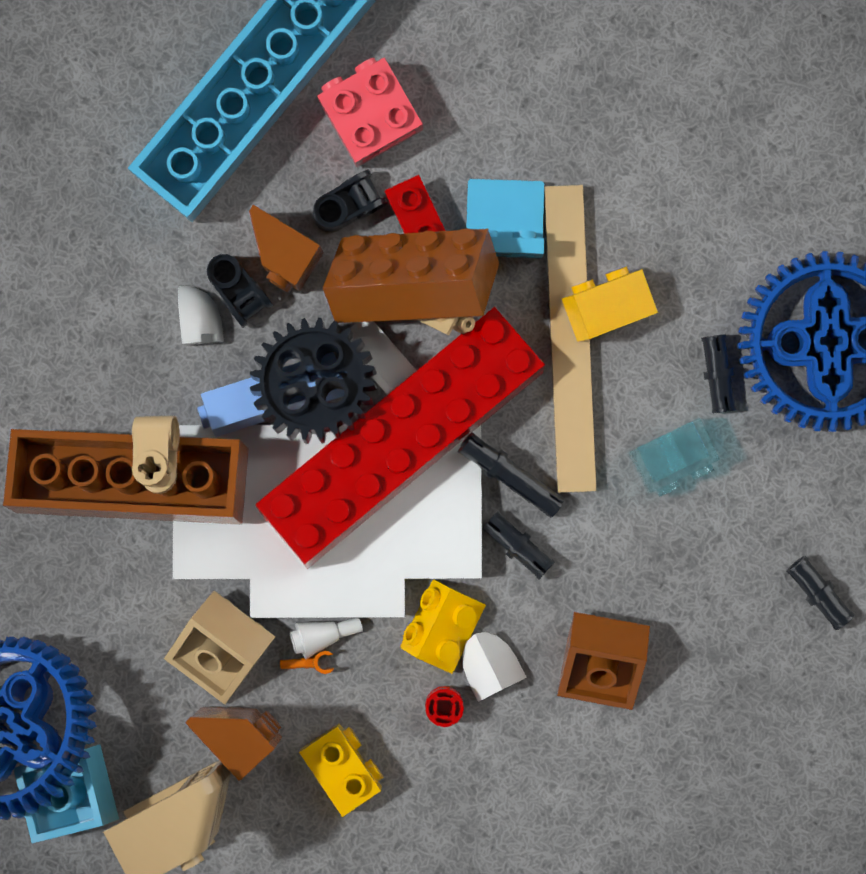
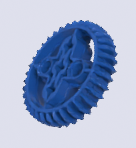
(825, 323)
(58, 755)

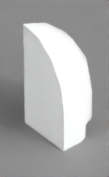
(198, 317)
(490, 665)

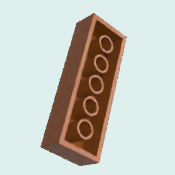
(94, 478)

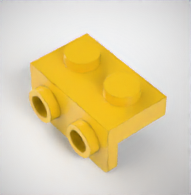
(442, 626)

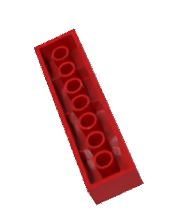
(400, 437)

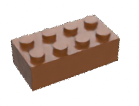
(411, 276)

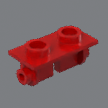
(414, 207)

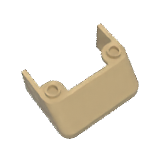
(172, 824)

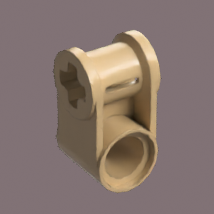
(155, 445)

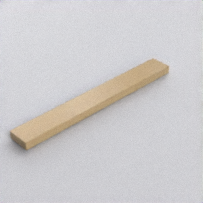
(569, 358)

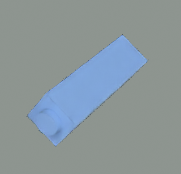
(233, 405)

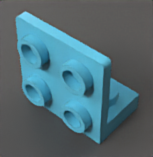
(511, 213)

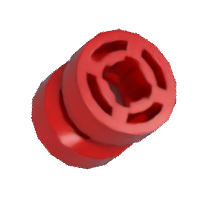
(444, 700)

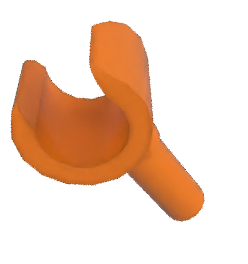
(311, 662)

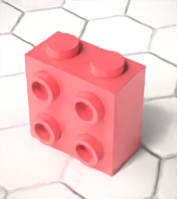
(369, 110)

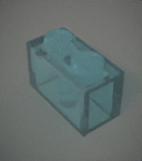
(674, 456)

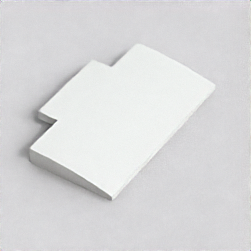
(419, 534)

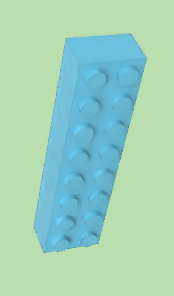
(242, 98)

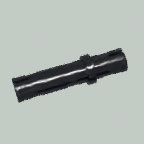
(498, 465)

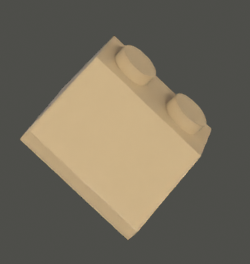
(219, 647)

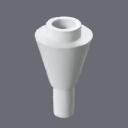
(316, 636)

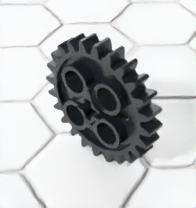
(316, 414)

